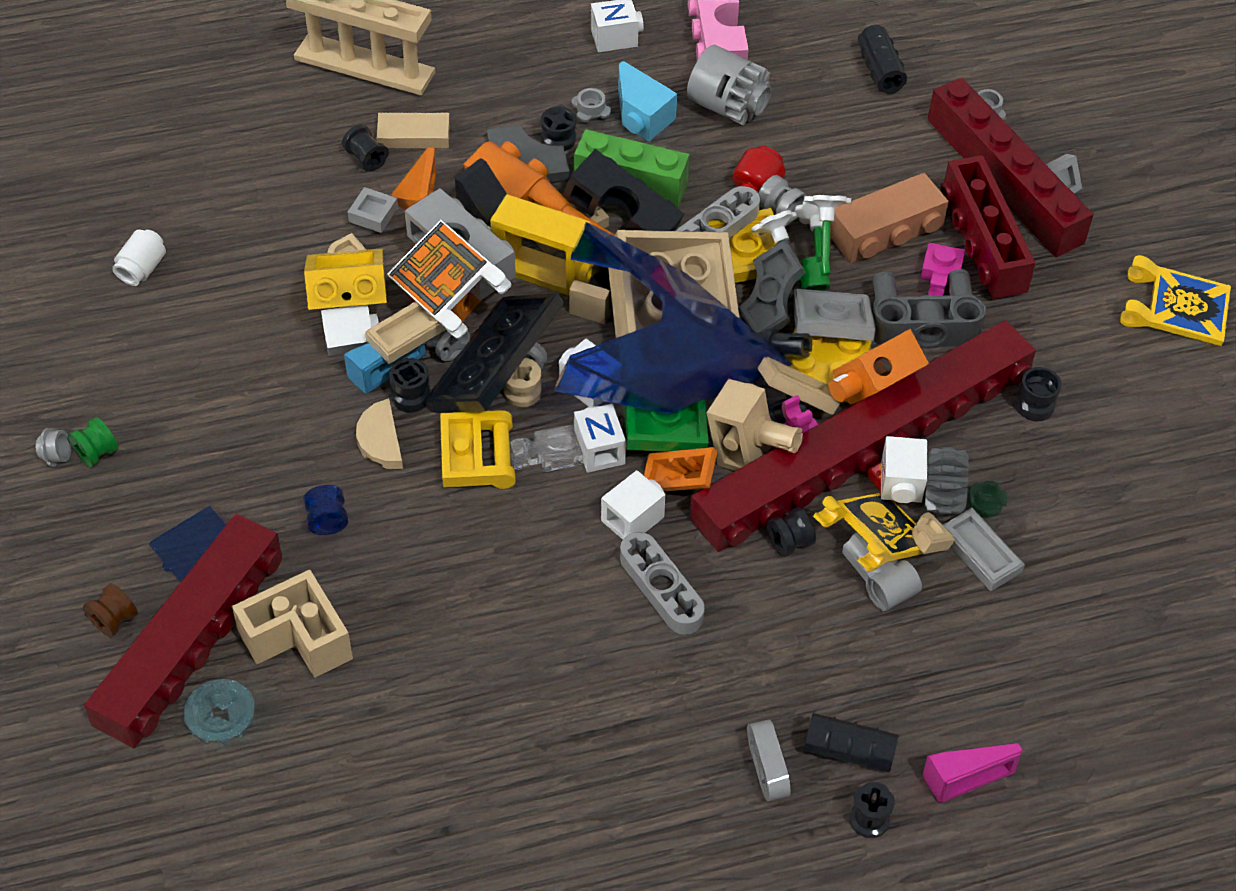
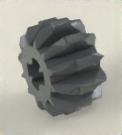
(946, 481)

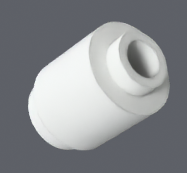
(139, 257)

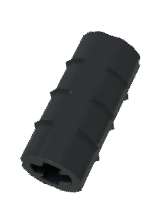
(882, 59)
(851, 742)

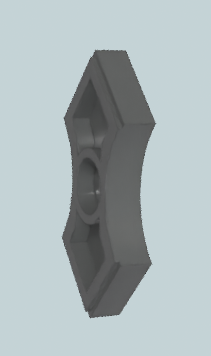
(551, 156)
(776, 275)

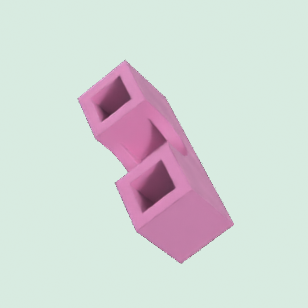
(717, 24)

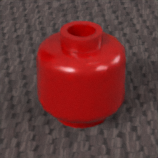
(757, 167)

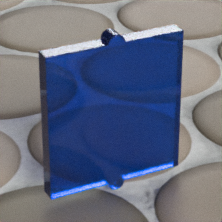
(187, 542)

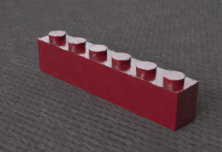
(1023, 178)
(183, 632)

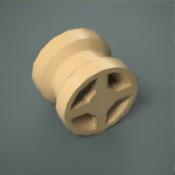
(522, 392)

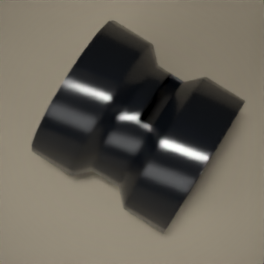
(409, 384)
(1038, 394)

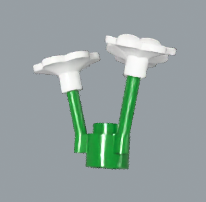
(819, 213)

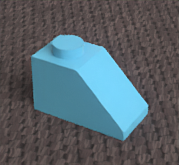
(644, 103)

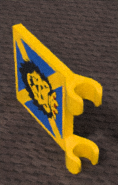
(1178, 303)

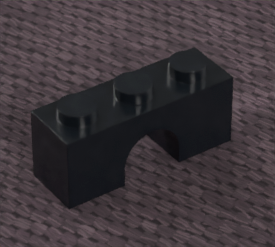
(604, 183)

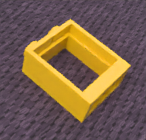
(525, 219)
(340, 272)

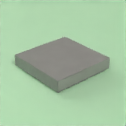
(833, 314)

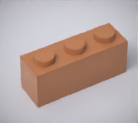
(888, 217)

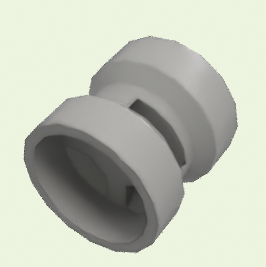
(780, 197)

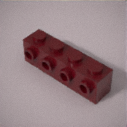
(987, 227)

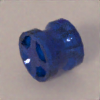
(325, 510)

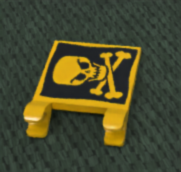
(878, 522)

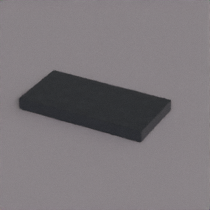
(494, 353)

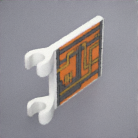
(443, 272)

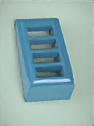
(369, 369)

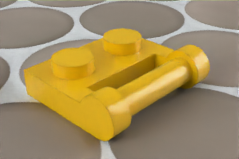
(463, 449)

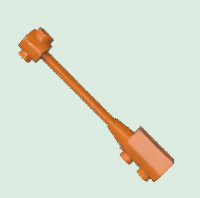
(524, 179)

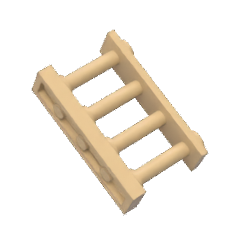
(380, 18)

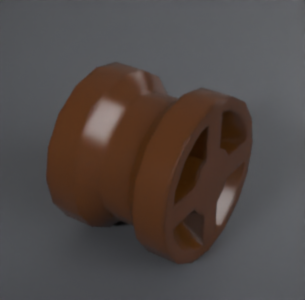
(110, 610)

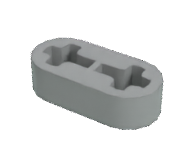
(768, 760)

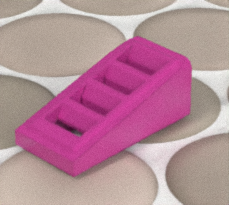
(965, 770)

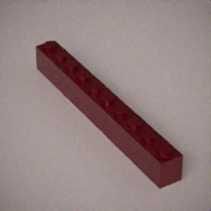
(858, 434)

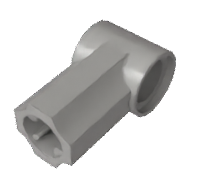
(888, 584)

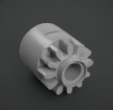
(729, 85)

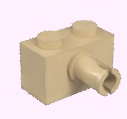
(743, 426)

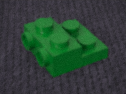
(666, 432)

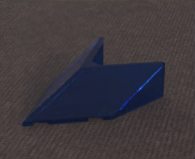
(672, 360)

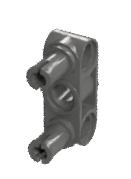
(932, 318)

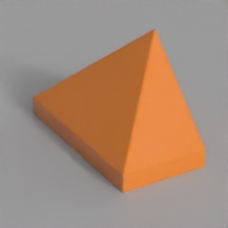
(418, 181)
(682, 468)

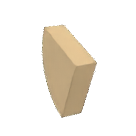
(931, 535)

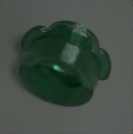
(986, 506)

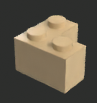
(293, 616)

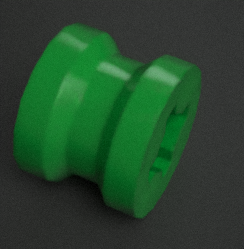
(93, 442)

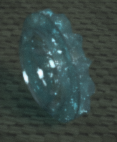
(223, 694)

